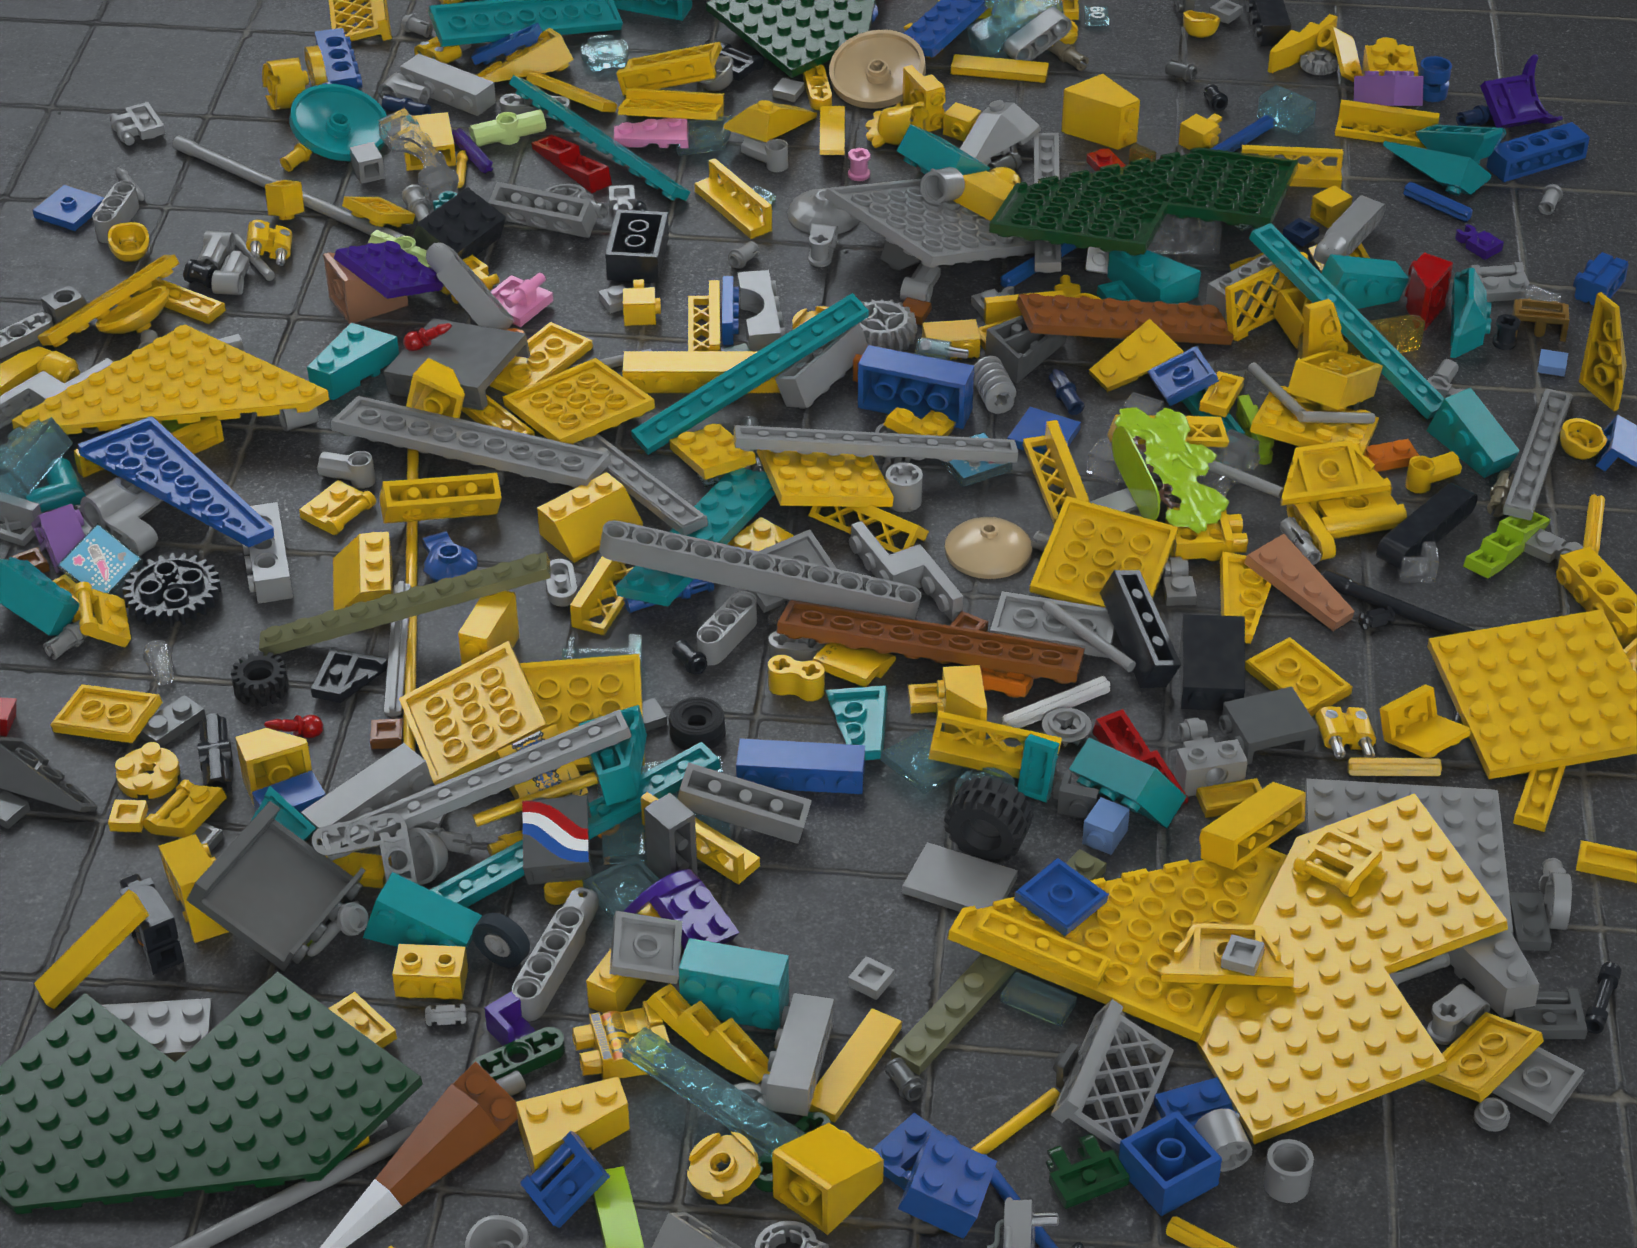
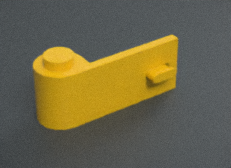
(1343, 47)

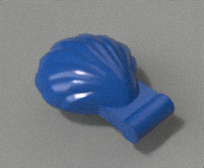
(446, 558)

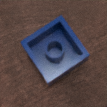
(1170, 1163)
(947, 1185)

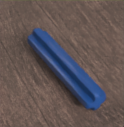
(1438, 201)

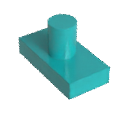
(1038, 767)

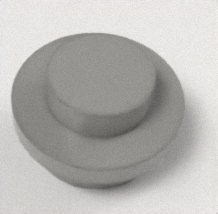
(352, 918)
(1492, 1114)

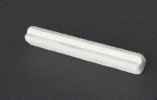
(1067, 698)

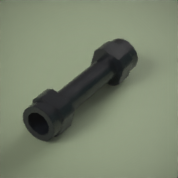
(1608, 980)

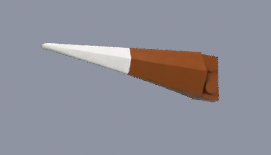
(456, 1128)

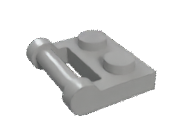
(1504, 287)

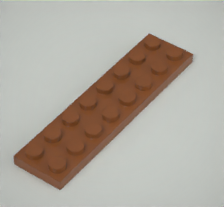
(1121, 318)

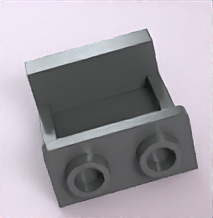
(1268, 721)

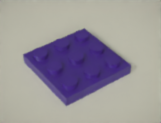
(389, 269)

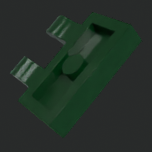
(1087, 1179)

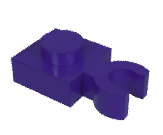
(1481, 244)

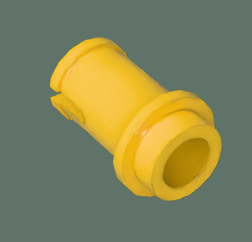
(295, 157)

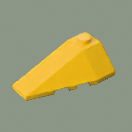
(543, 57)
(768, 120)
(1604, 354)

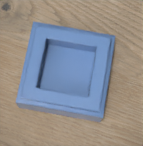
(1552, 362)

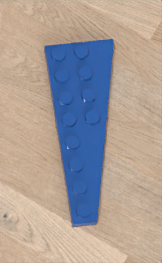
(165, 468)

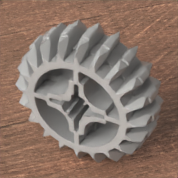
(889, 325)

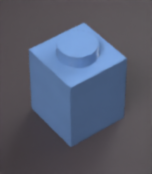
(1105, 826)

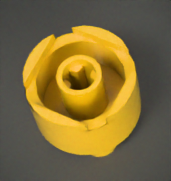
(284, 82)

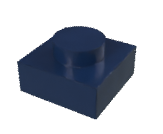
(1300, 232)

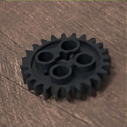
(171, 589)

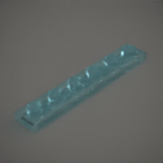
(709, 1091)

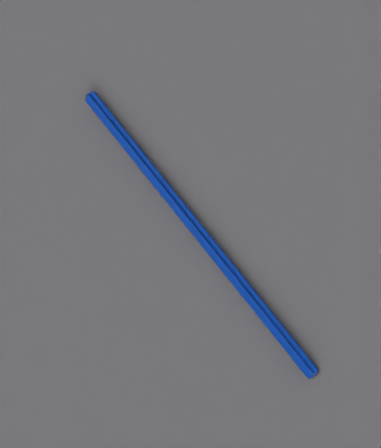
(1230, 144)

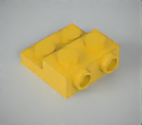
(927, 90)

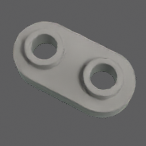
(562, 584)

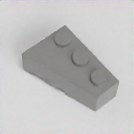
(1497, 972)

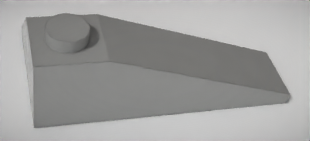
(999, 129)

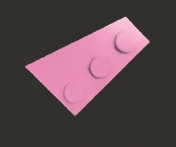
(659, 131)

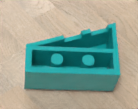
(352, 357)
(35, 596)
(1127, 781)

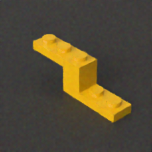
(194, 437)

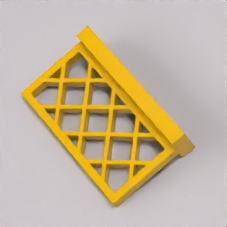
(377, 19)
(670, 68)
(672, 104)

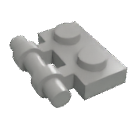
(137, 121)

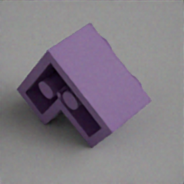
(1392, 89)
(59, 532)

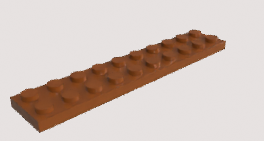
(931, 641)

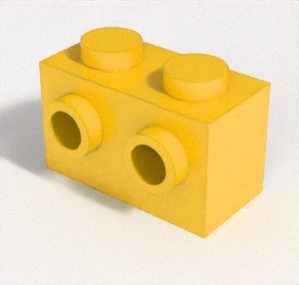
(422, 973)

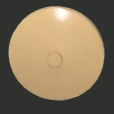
(870, 68)

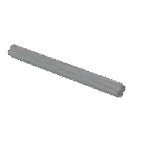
(396, 661)

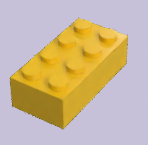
(1334, 379)

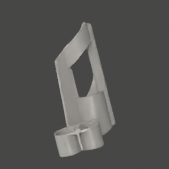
(120, 514)

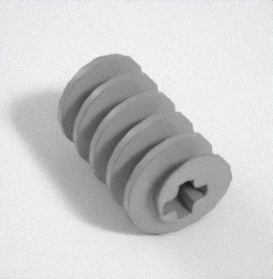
(994, 385)

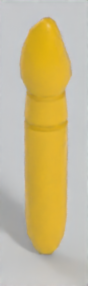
(461, 167)

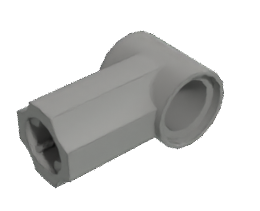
(399, 87)
(773, 152)
(216, 247)
(231, 276)
(920, 284)
(354, 467)

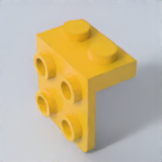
(1415, 726)

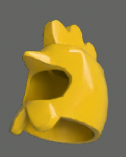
(893, 122)

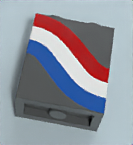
(556, 839)

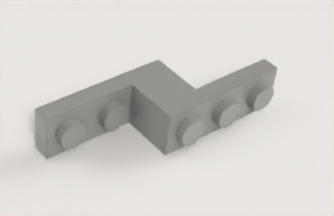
(36, 390)
(907, 566)

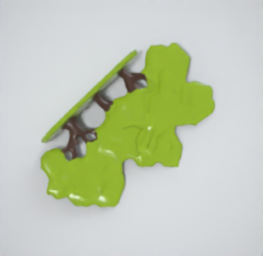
(1173, 461)

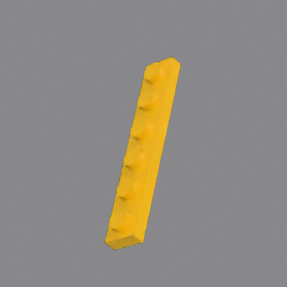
(101, 305)

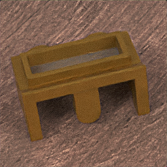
(1542, 313)

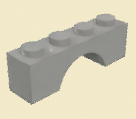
(760, 296)

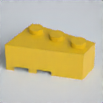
(184, 864)
(592, 1111)

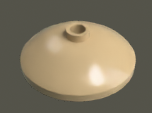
(988, 548)

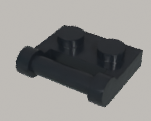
(742, 62)

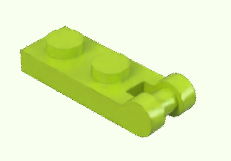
(1245, 414)

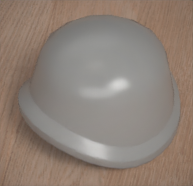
(724, 75)
(428, 853)
(497, 1232)

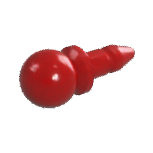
(417, 339)
(308, 726)

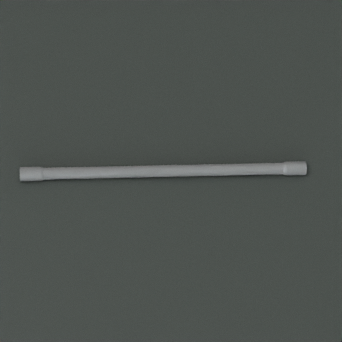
(194, 149)
(511, 1083)

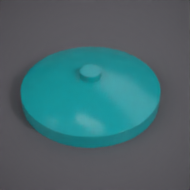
(335, 118)

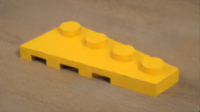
(1242, 591)

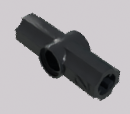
(215, 752)

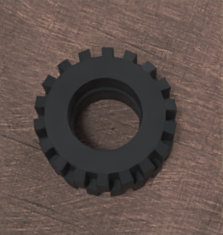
(988, 819)

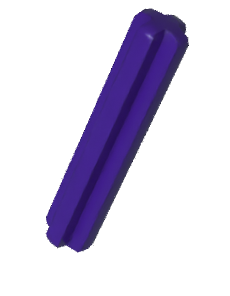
(472, 150)

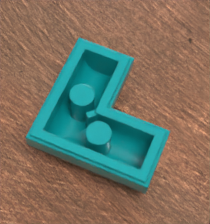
(61, 490)

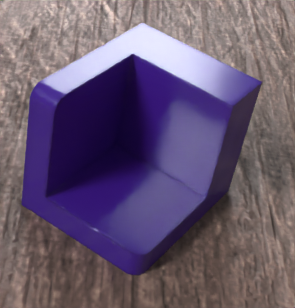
(505, 1019)

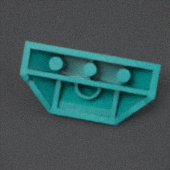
(1462, 140)
(1468, 313)

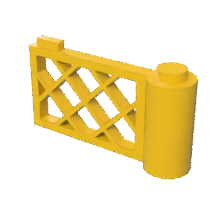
(1247, 285)

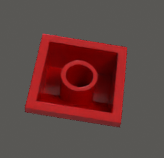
(1428, 287)

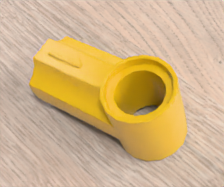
(1426, 470)

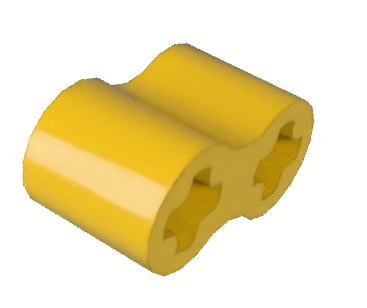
(796, 678)

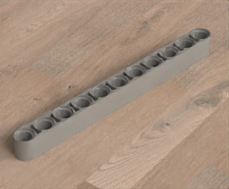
(756, 570)

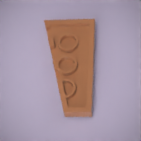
(1299, 580)

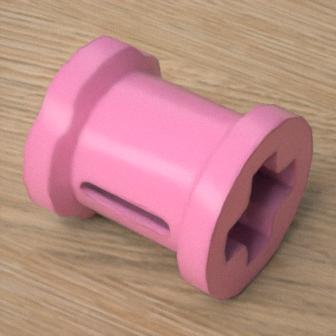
(859, 164)

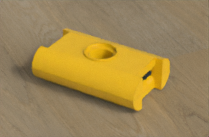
(1359, 513)

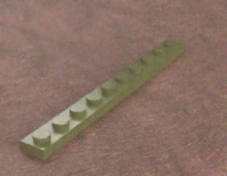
(405, 604)
(969, 994)

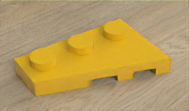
(1321, 329)
(1134, 357)

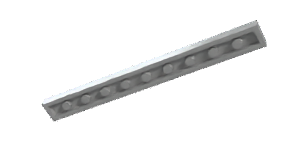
(1046, 165)
(873, 443)
(492, 777)

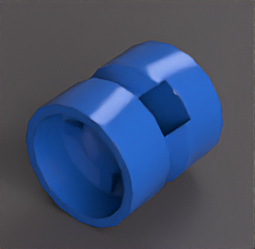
(1436, 77)

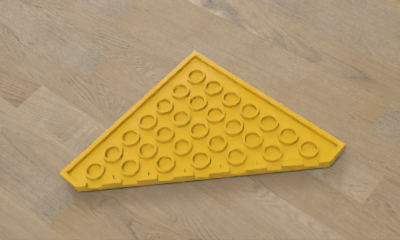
(179, 379)
(1140, 931)

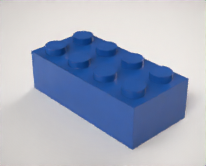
(915, 383)

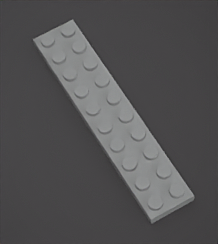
(470, 442)

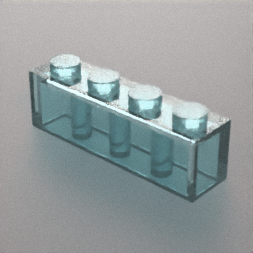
(990, 34)

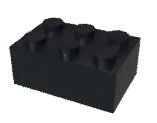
(463, 224)
(637, 246)

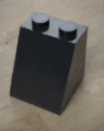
(1211, 661)

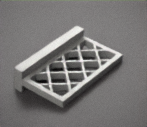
(1093, 1058)

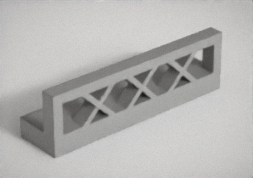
(17, 514)

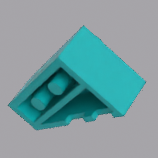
(1154, 277)
(1365, 280)
(1473, 433)
(620, 765)
(418, 916)

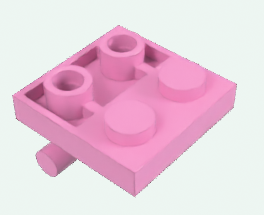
(522, 297)

